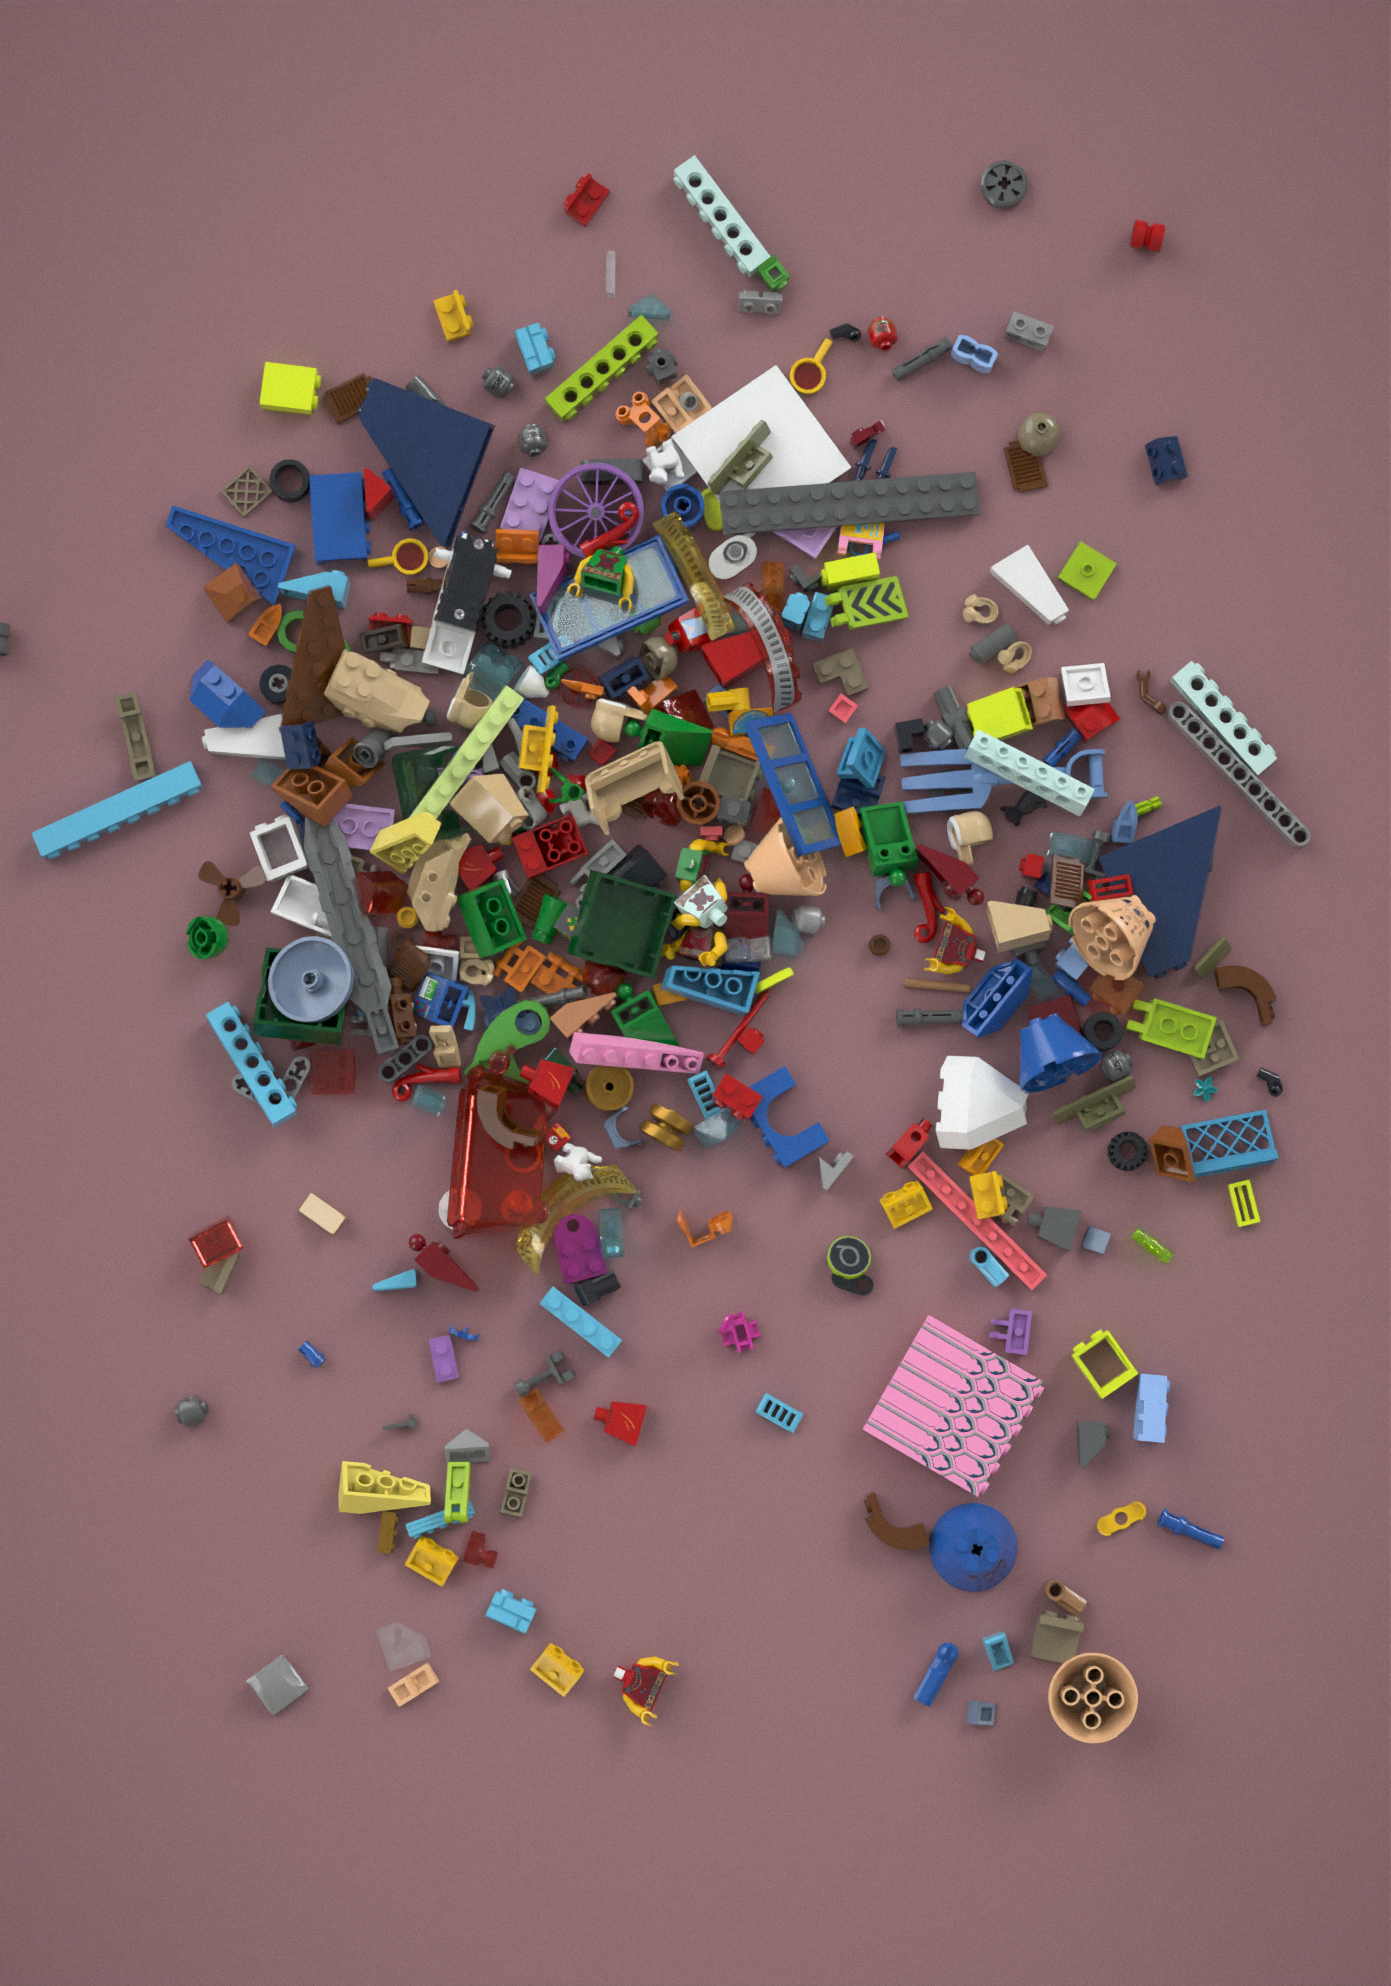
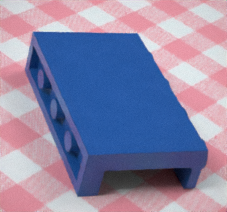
(339, 517)

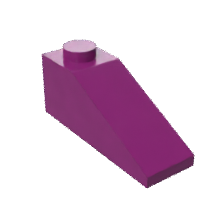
(551, 572)

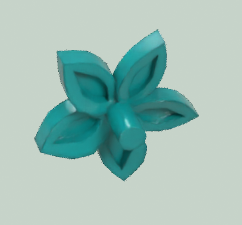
(1205, 1088)

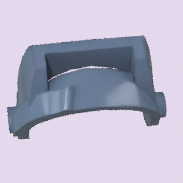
(883, 882)
(616, 1140)

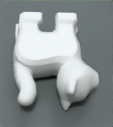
(660, 461)
(579, 811)
(576, 1162)

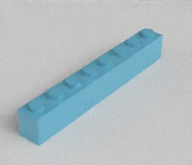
(117, 810)

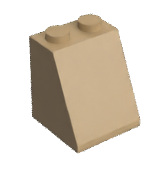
(490, 807)
(1017, 925)

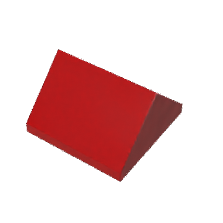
(377, 494)

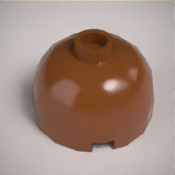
(700, 802)

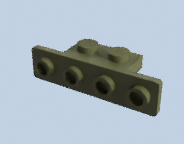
(745, 461)
(1097, 1107)

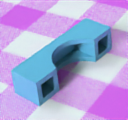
(580, 1321)

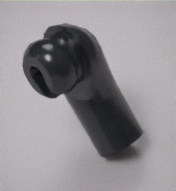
(847, 331)
(1273, 1081)

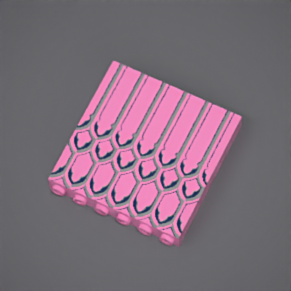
(953, 1406)

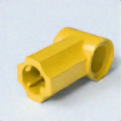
(731, 700)

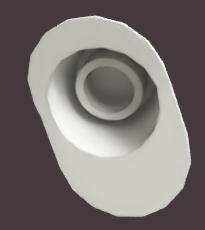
(732, 556)

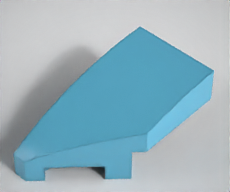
(469, 1003)

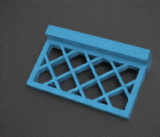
(1236, 1161)

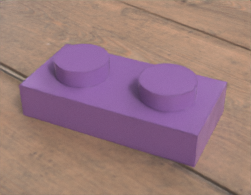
(443, 1358)

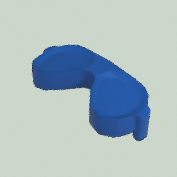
(463, 1334)

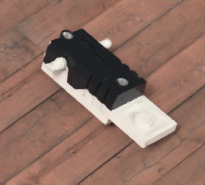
(461, 601)

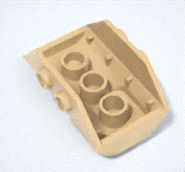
(374, 694)
(434, 881)

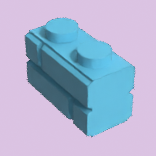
(534, 348)
(795, 611)
(817, 619)
(511, 1611)

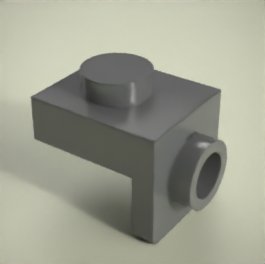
(798, 578)

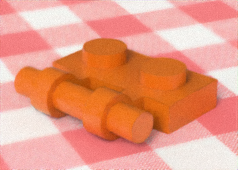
(524, 968)
(551, 982)

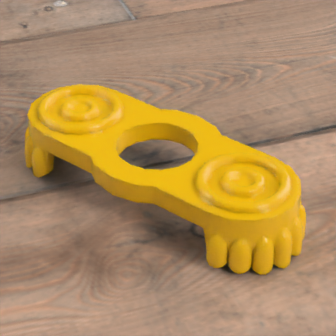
(1134, 1512)

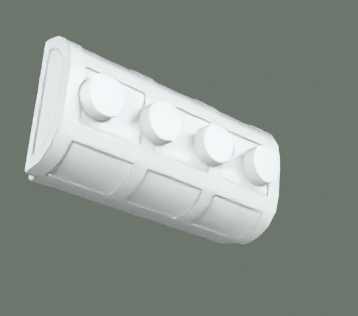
(300, 904)

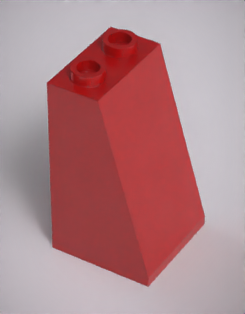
(733, 658)

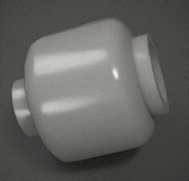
(807, 919)

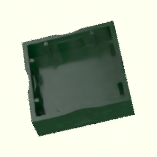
(622, 924)
(273, 1024)

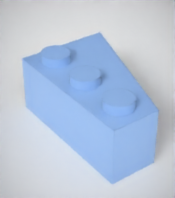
(1151, 1408)

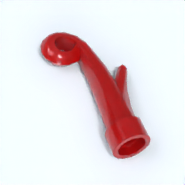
(612, 537)
(930, 903)
(427, 1076)

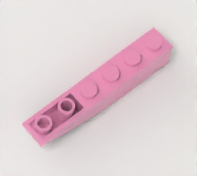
(633, 1053)

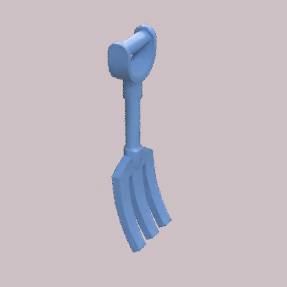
(977, 779)

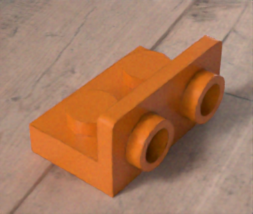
(517, 546)

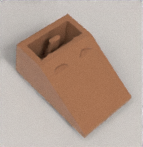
(1042, 701)
(578, 1014)

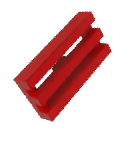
(1093, 891)

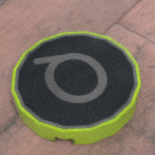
(848, 1257)

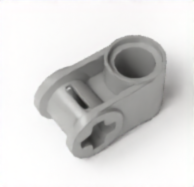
(534, 809)

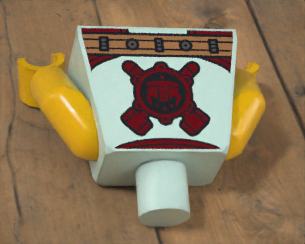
(702, 905)

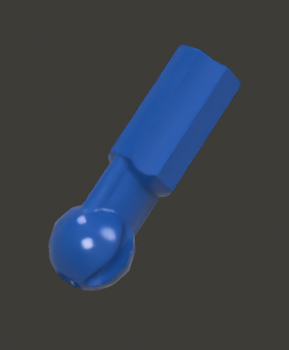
(937, 1673)

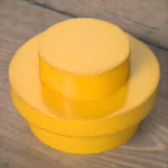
(407, 917)

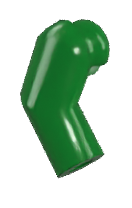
(554, 676)

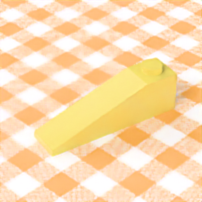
(374, 1491)

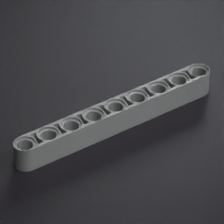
(1227, 771)

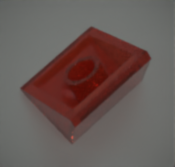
(381, 892)
(215, 1242)

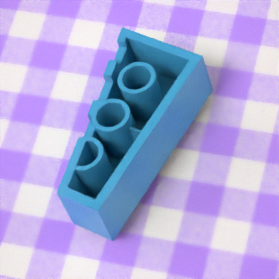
(714, 987)

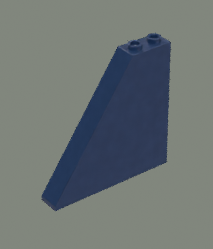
(428, 449)
(1170, 880)

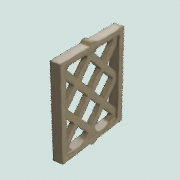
(237, 479)

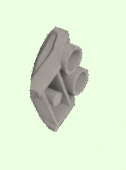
(278, 1684)

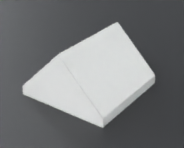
(443, 962)

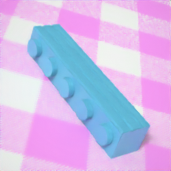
(433, 1521)

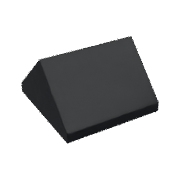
(639, 868)

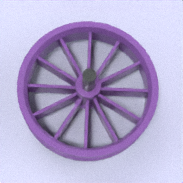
(595, 509)

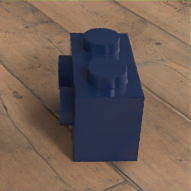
(623, 677)

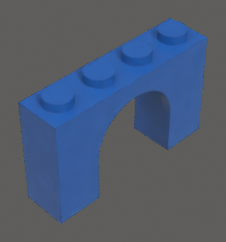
(786, 1148)

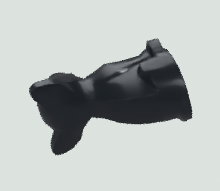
(1026, 805)

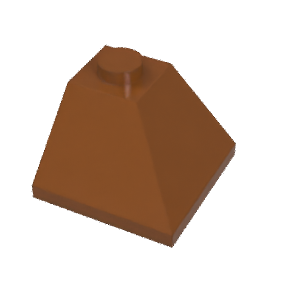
(232, 592)
(345, 766)
(1171, 1154)

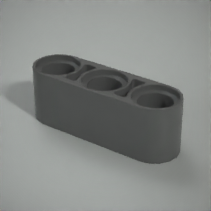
(632, 467)
(394, 1061)

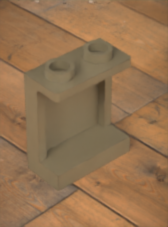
(731, 774)

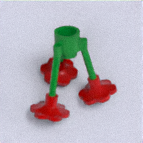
(571, 789)

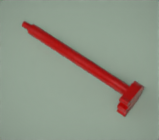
(717, 1060)

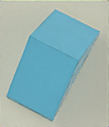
(998, 1650)

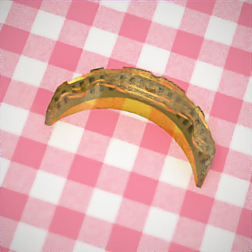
(696, 574)
(564, 1198)

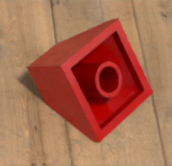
(1091, 718)

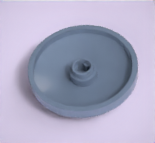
(311, 979)

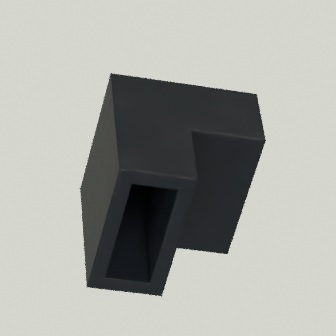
(905, 731)

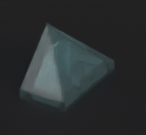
(649, 308)
(266, 772)
(716, 1128)

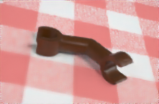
(1156, 705)

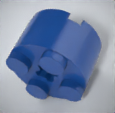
(690, 498)

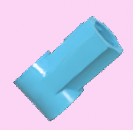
(989, 1267)

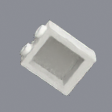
(279, 848)

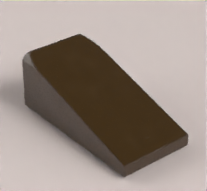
(384, 639)

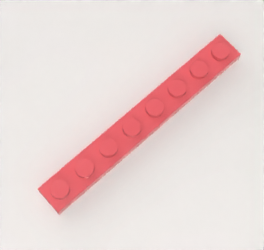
(983, 1228)

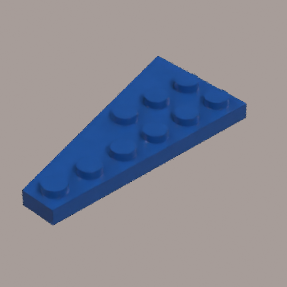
(260, 556)

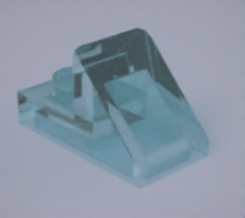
(1043, 984)

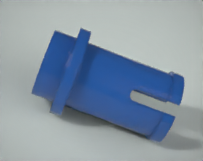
(312, 1355)

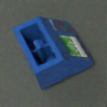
(439, 999)

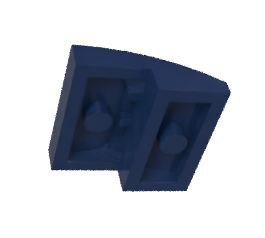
(853, 793)

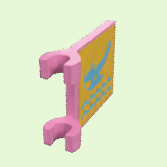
(864, 534)

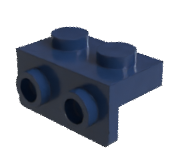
(1166, 460)
(300, 745)

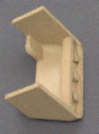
(630, 779)

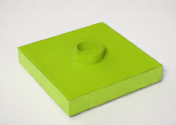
(1087, 571)

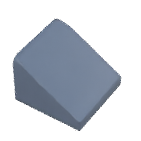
(1096, 1240)
(981, 1713)

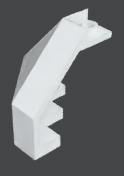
(976, 1104)

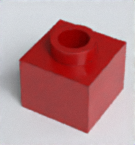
(1031, 866)
(751, 1040)

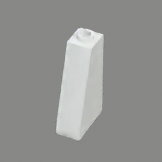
(1030, 583)
(255, 742)

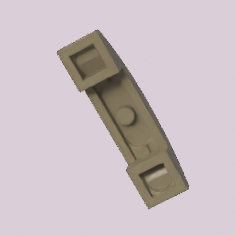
(135, 736)

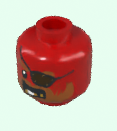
(882, 333)

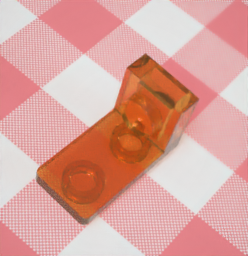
(773, 583)
(541, 1415)

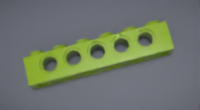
(637, 329)

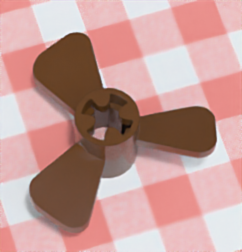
(228, 910)

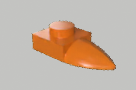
(266, 625)
(590, 691)

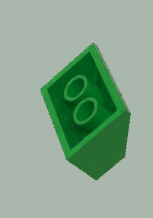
(491, 918)

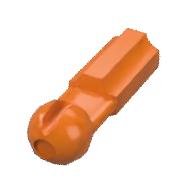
(736, 743)

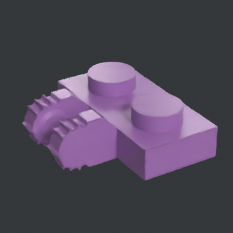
(1017, 1331)

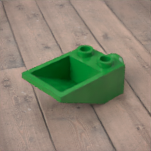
(683, 740)
(888, 841)
(642, 1023)

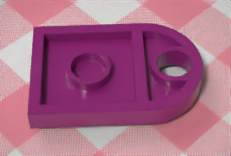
(578, 1251)

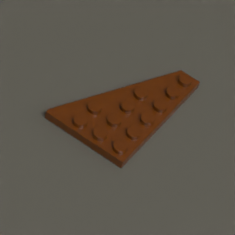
(315, 660)

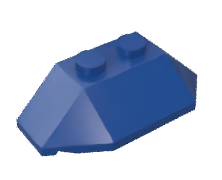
(223, 699)
(996, 997)

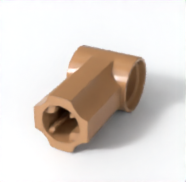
(1065, 1598)

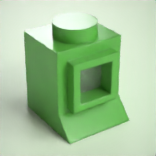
(773, 274)

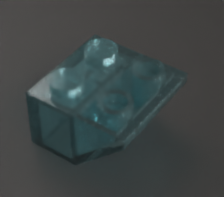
(493, 670)

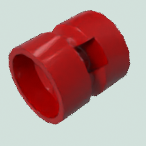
(1147, 235)

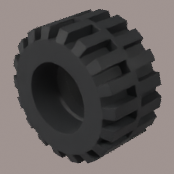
(500, 603)

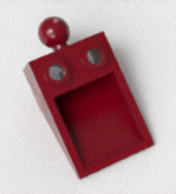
(952, 873)
(746, 920)
(438, 1264)

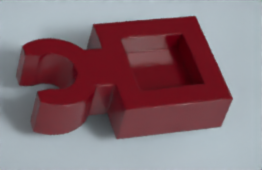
(862, 435)

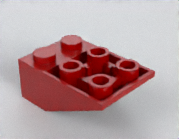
(549, 846)

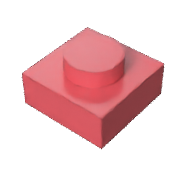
(843, 708)
(711, 833)

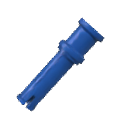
(406, 506)
(1182, 1526)

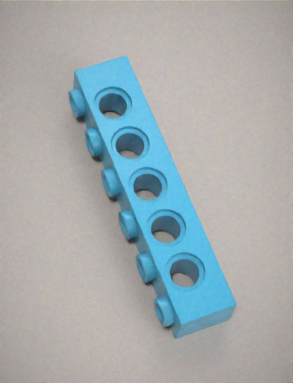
(277, 1113)

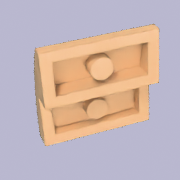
(670, 408)

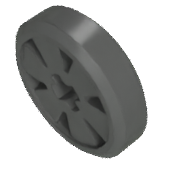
(1013, 193)

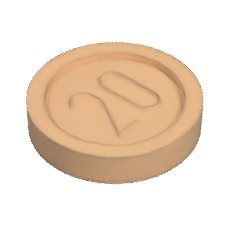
(435, 561)
(734, 834)

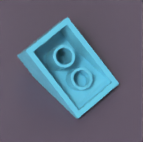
(299, 587)

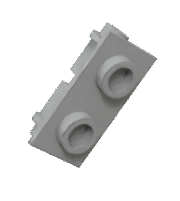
(751, 302)

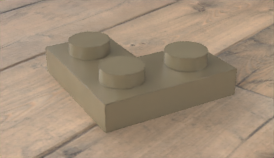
(843, 666)
(1220, 1051)

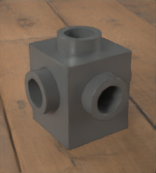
(661, 373)

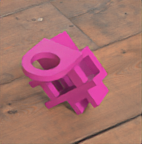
(738, 1331)

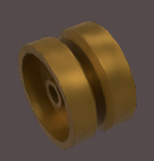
(608, 1100)
(665, 1129)

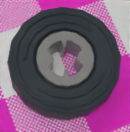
(268, 678)

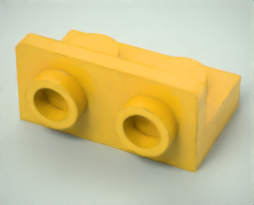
(453, 317)
(987, 1195)
(905, 1204)
(431, 1560)
(557, 1669)

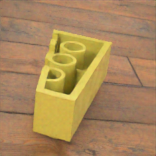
(405, 841)

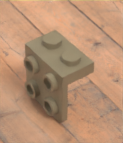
(1056, 1637)

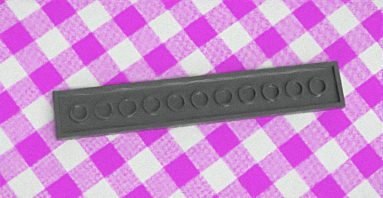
(849, 503)

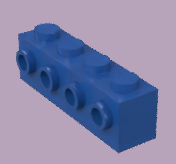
(567, 740)

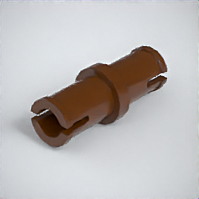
(424, 586)

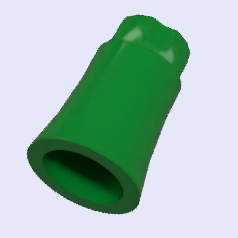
(550, 911)

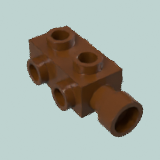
(401, 1012)

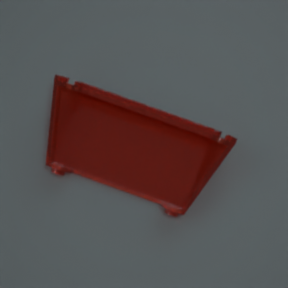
(491, 1184)

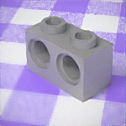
(1028, 331)

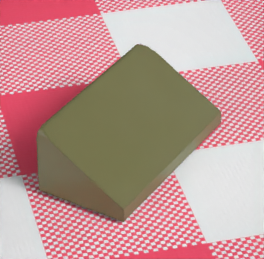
(1212, 958)

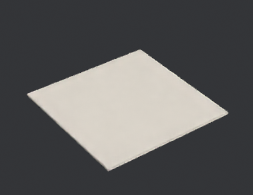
(797, 441)

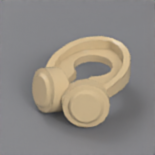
(971, 615)
(1005, 657)
(486, 965)

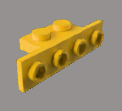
(536, 748)

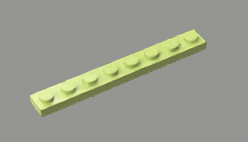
(469, 753)

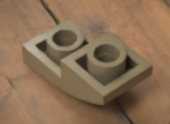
(516, 1493)

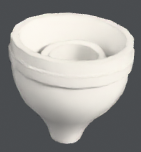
(531, 684)

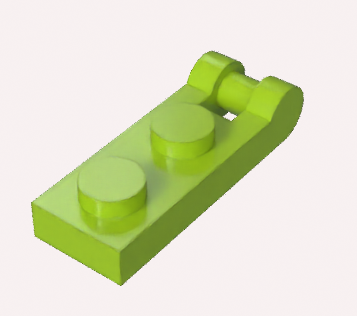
(457, 1491)

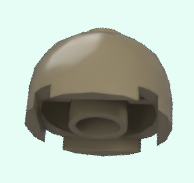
(1039, 434)
(659, 657)

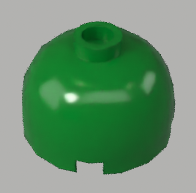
(207, 937)

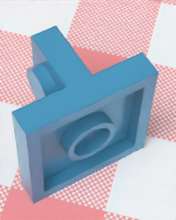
(862, 758)

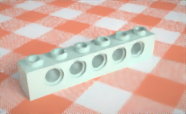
(693, 170)
(1211, 716)
(1029, 773)

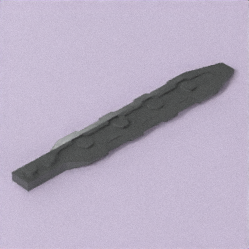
(350, 929)

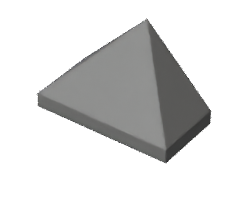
(467, 1448)

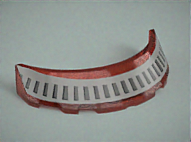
(771, 642)

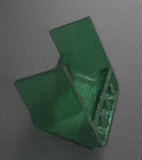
(414, 776)

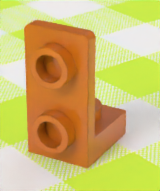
(652, 694)

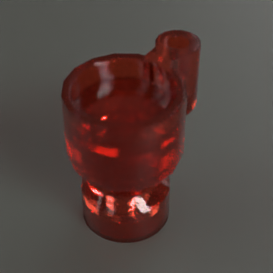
(436, 939)
(500, 1060)
(476, 1552)

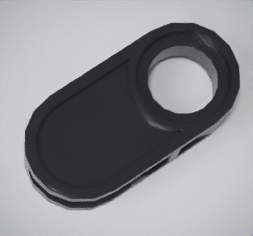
(851, 1284)

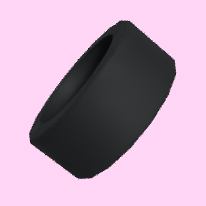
(288, 464)

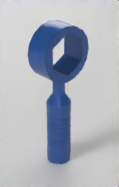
(886, 539)
(292, 813)

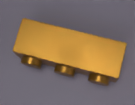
(387, 1532)

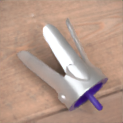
(505, 874)

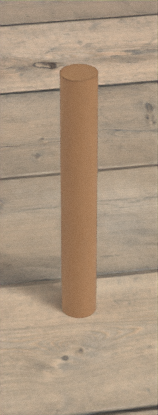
(936, 985)

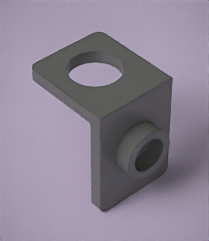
(633, 1201)

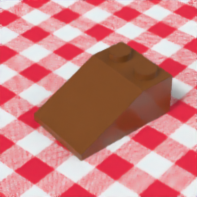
(313, 792)

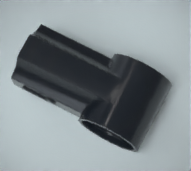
(594, 1289)

